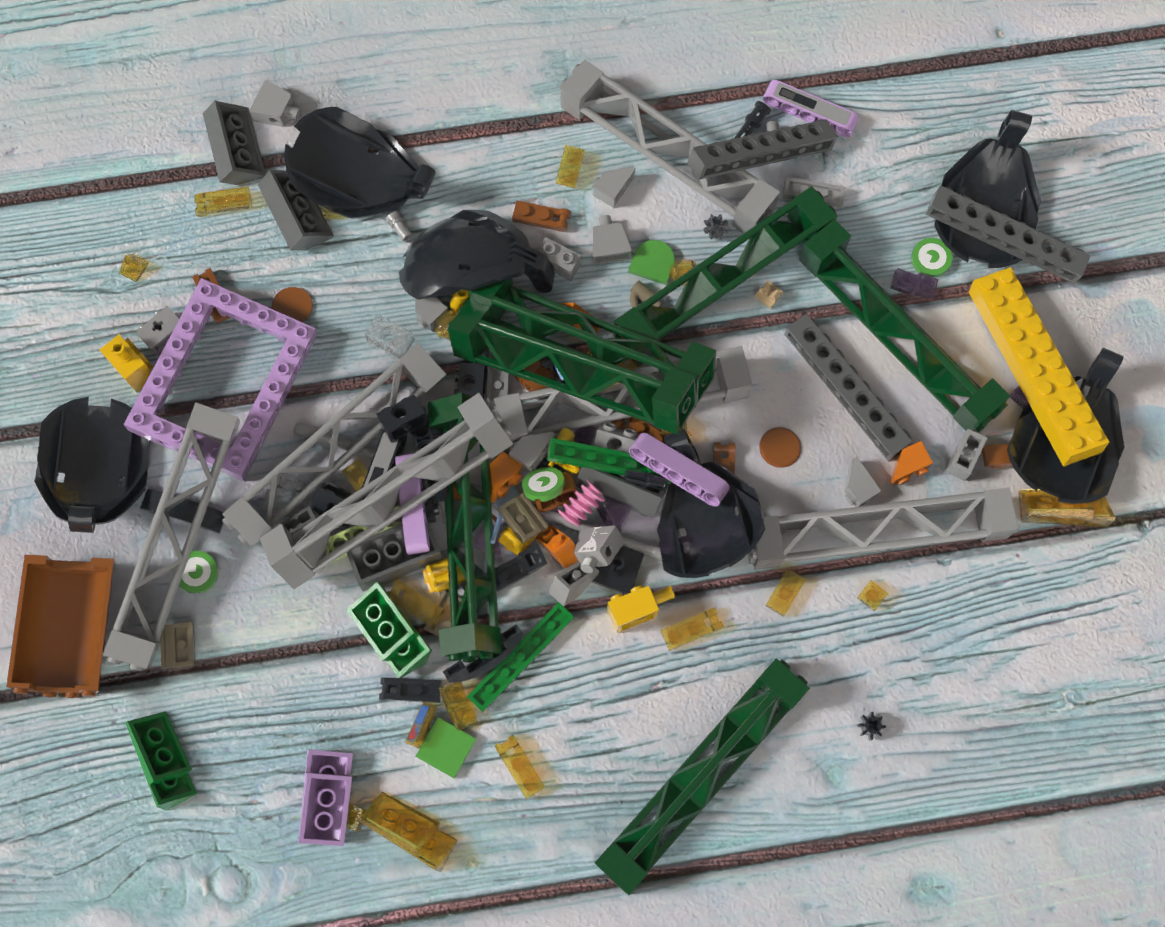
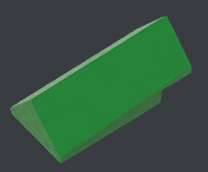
(389, 631)
(162, 759)

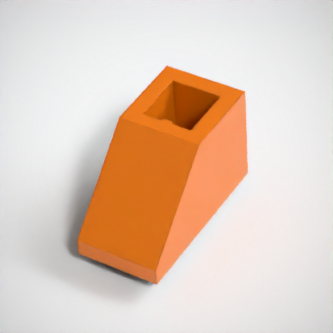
(910, 462)
(503, 475)
(558, 546)

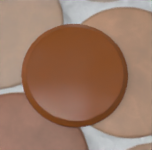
(293, 303)
(780, 447)

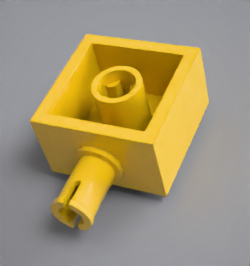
(128, 361)
(636, 606)

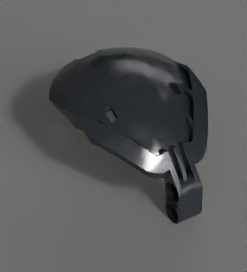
(334, 162)
(994, 176)
(474, 240)
(93, 454)
(1088, 478)
(714, 533)

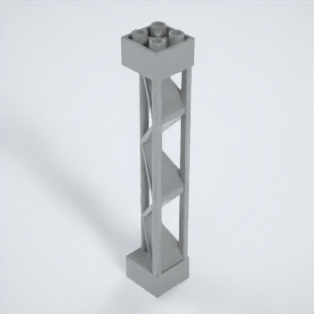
(580, 98)
(416, 366)
(729, 367)
(992, 508)
(301, 554)
(141, 650)

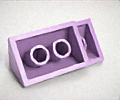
(325, 797)

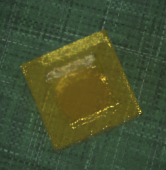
(872, 595)
(353, 817)

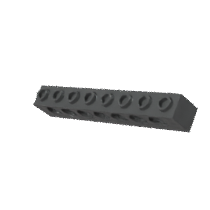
(761, 149)
(1013, 244)
(848, 397)

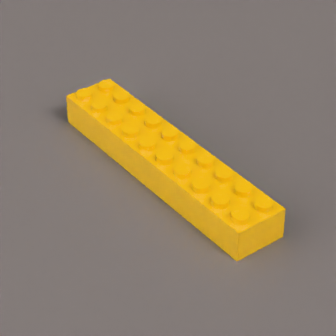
(1038, 367)

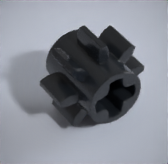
(717, 232)
(878, 726)

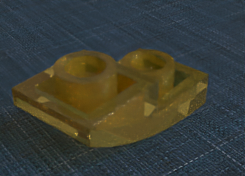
(570, 166)
(457, 705)

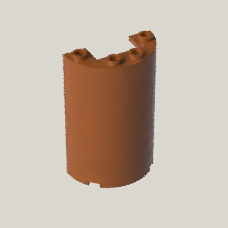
(60, 626)

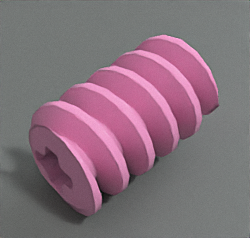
(582, 504)

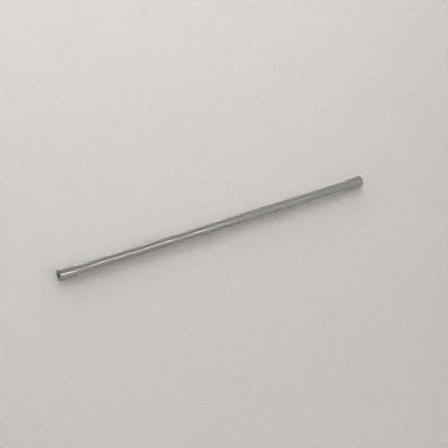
(654, 551)

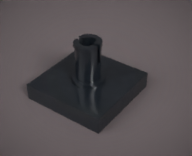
(621, 572)

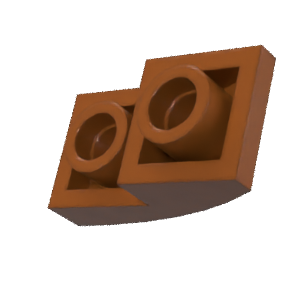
(996, 456)

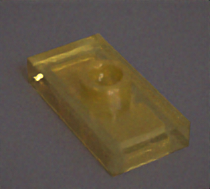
(785, 592)

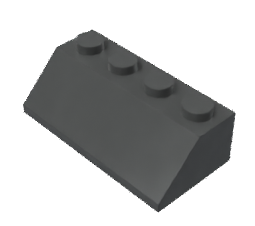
(233, 143)
(294, 213)
(642, 500)
(385, 557)

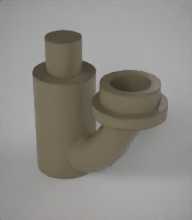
(641, 292)

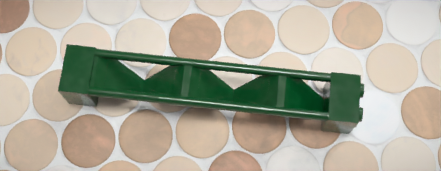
(828, 261)
(713, 280)
(504, 296)
(661, 402)
(466, 637)
(695, 783)

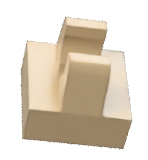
(769, 294)

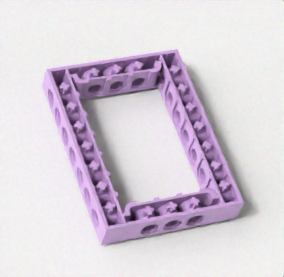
(297, 343)

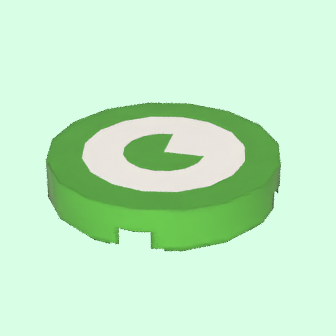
(931, 257)
(543, 484)
(199, 573)

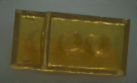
(1045, 509)
(409, 830)

